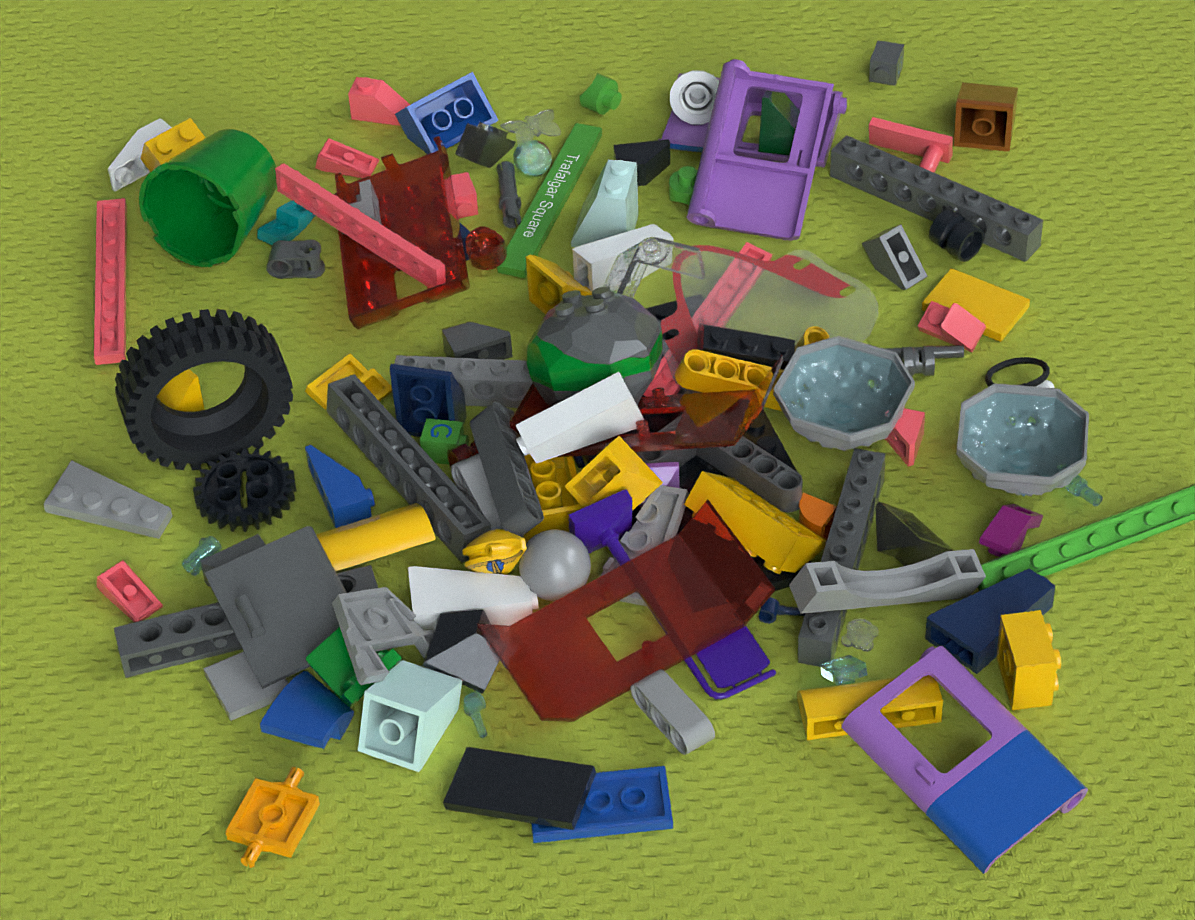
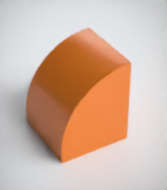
(816, 515)

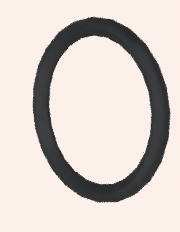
(1015, 361)

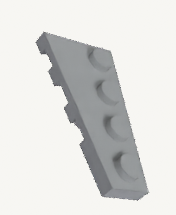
(655, 524)

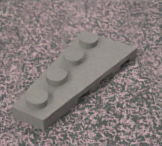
(101, 501)

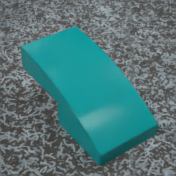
(289, 222)

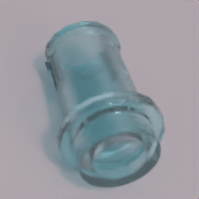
(206, 548)

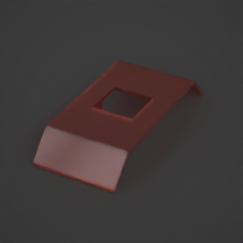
(707, 419)
(694, 584)

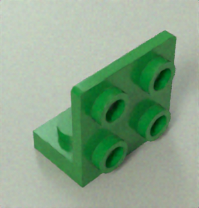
(335, 667)

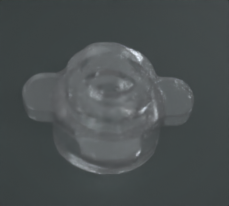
(860, 634)

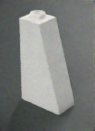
(595, 259)
(580, 420)
(441, 591)

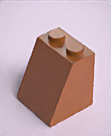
(985, 116)

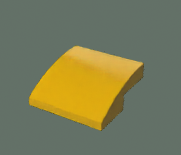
(348, 366)

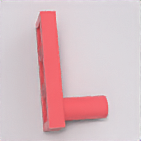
(927, 144)

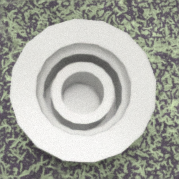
(694, 96)

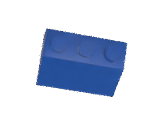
(446, 114)

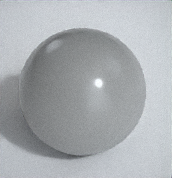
(555, 564)

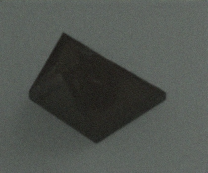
(905, 536)

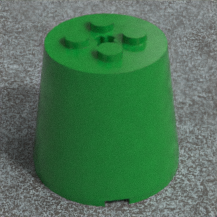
(209, 197)

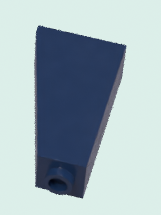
(972, 625)

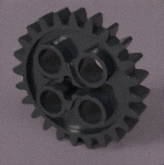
(221, 490)

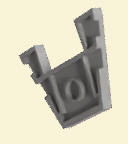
(376, 622)

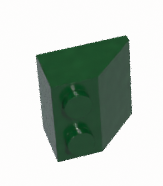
(777, 123)

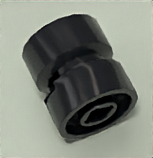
(956, 235)

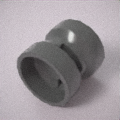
(911, 357)

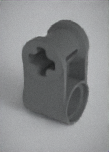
(294, 258)

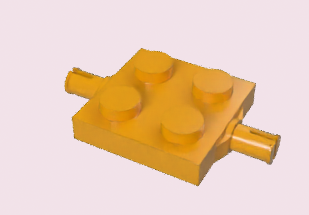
(272, 817)

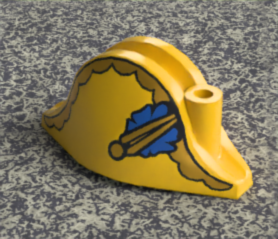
(494, 552)

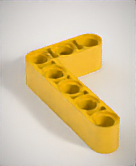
(719, 373)

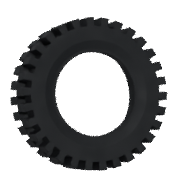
(217, 430)

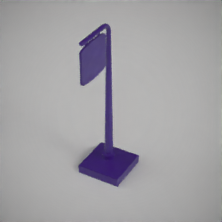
(725, 661)

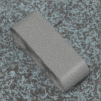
(472, 482)
(672, 712)

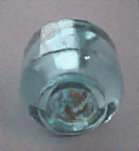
(542, 157)

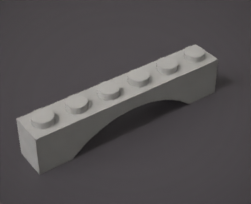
(836, 587)

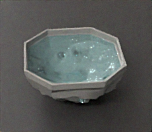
(843, 392)
(1023, 438)

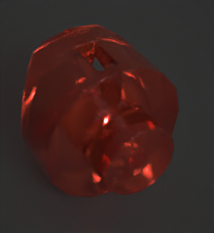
(488, 251)

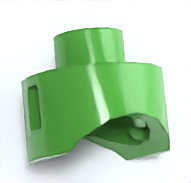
(601, 95)
(682, 184)

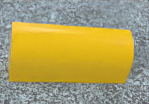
(377, 536)
(827, 707)

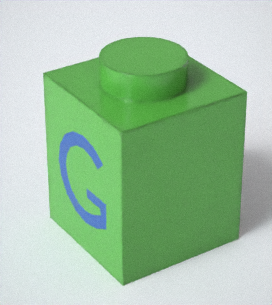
(440, 436)

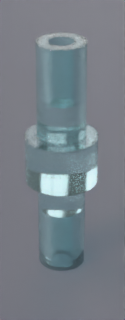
(1080, 487)

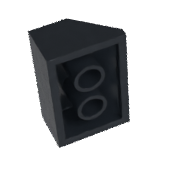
(745, 345)

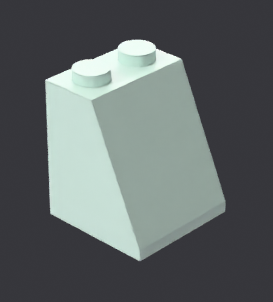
(610, 205)
(408, 714)

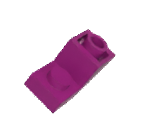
(1009, 529)

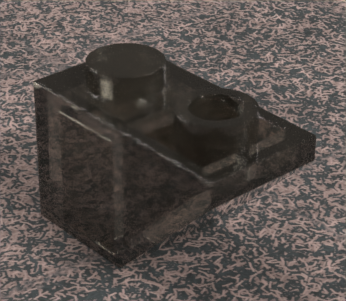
(484, 144)

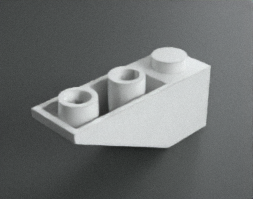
(128, 165)

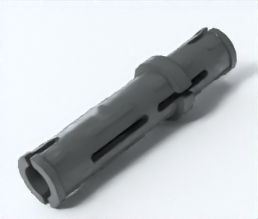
(508, 200)

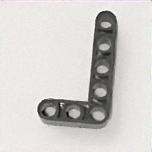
(744, 463)
(506, 470)

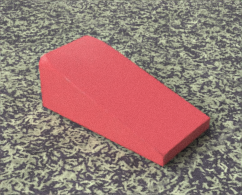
(345, 160)
(128, 592)

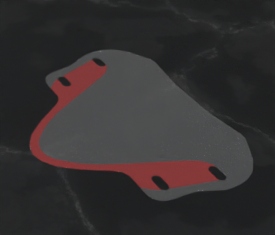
(765, 300)

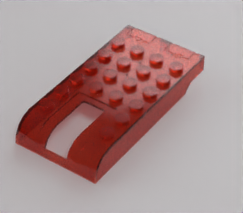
(422, 209)

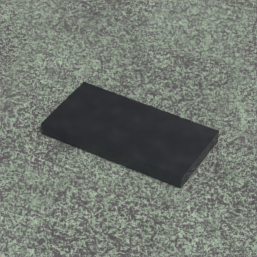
(520, 788)

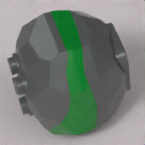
(592, 340)

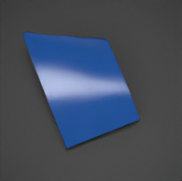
(307, 713)

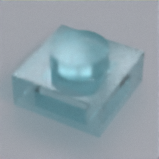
(843, 670)

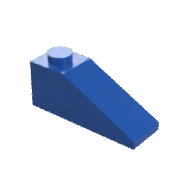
(339, 489)

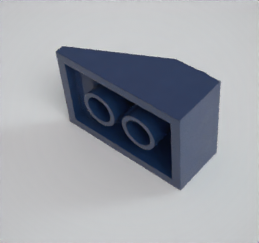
(423, 395)

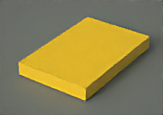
(988, 303)

